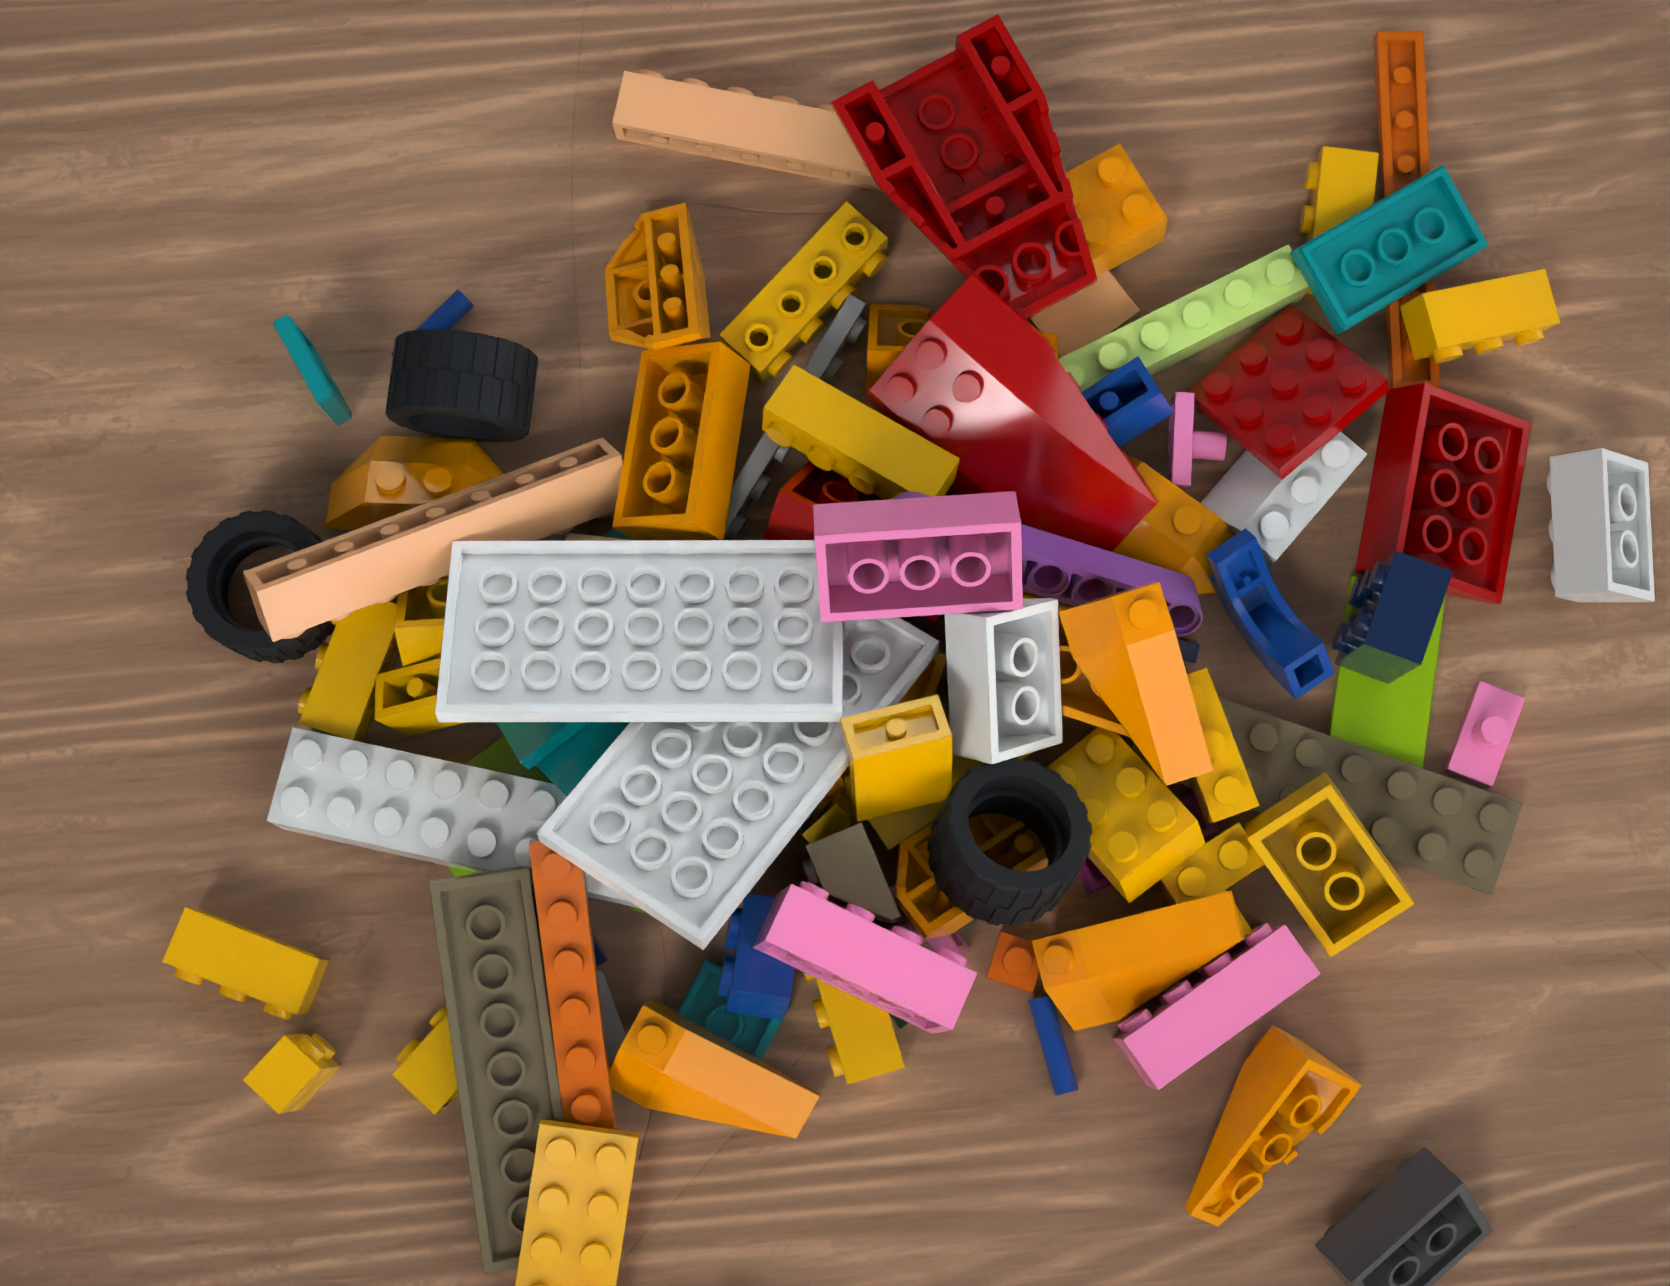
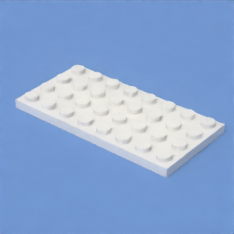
(637, 633)
(702, 809)

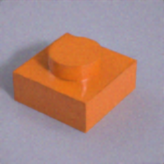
(1014, 962)

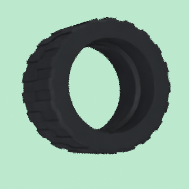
(461, 385)
(213, 568)
(1036, 799)

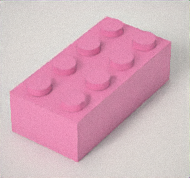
(918, 556)
(865, 958)
(1214, 1006)

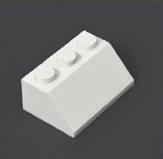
(1277, 508)
(1601, 527)
(1004, 681)

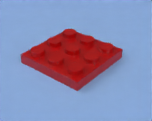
(1288, 391)

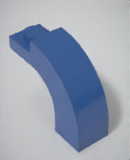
(1264, 618)

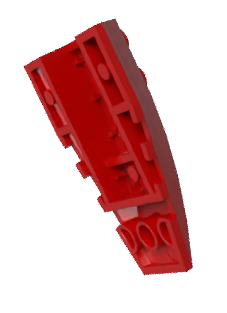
(977, 167)
(1015, 418)

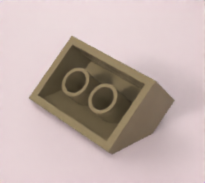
(850, 873)

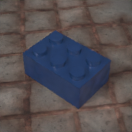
(1391, 617)

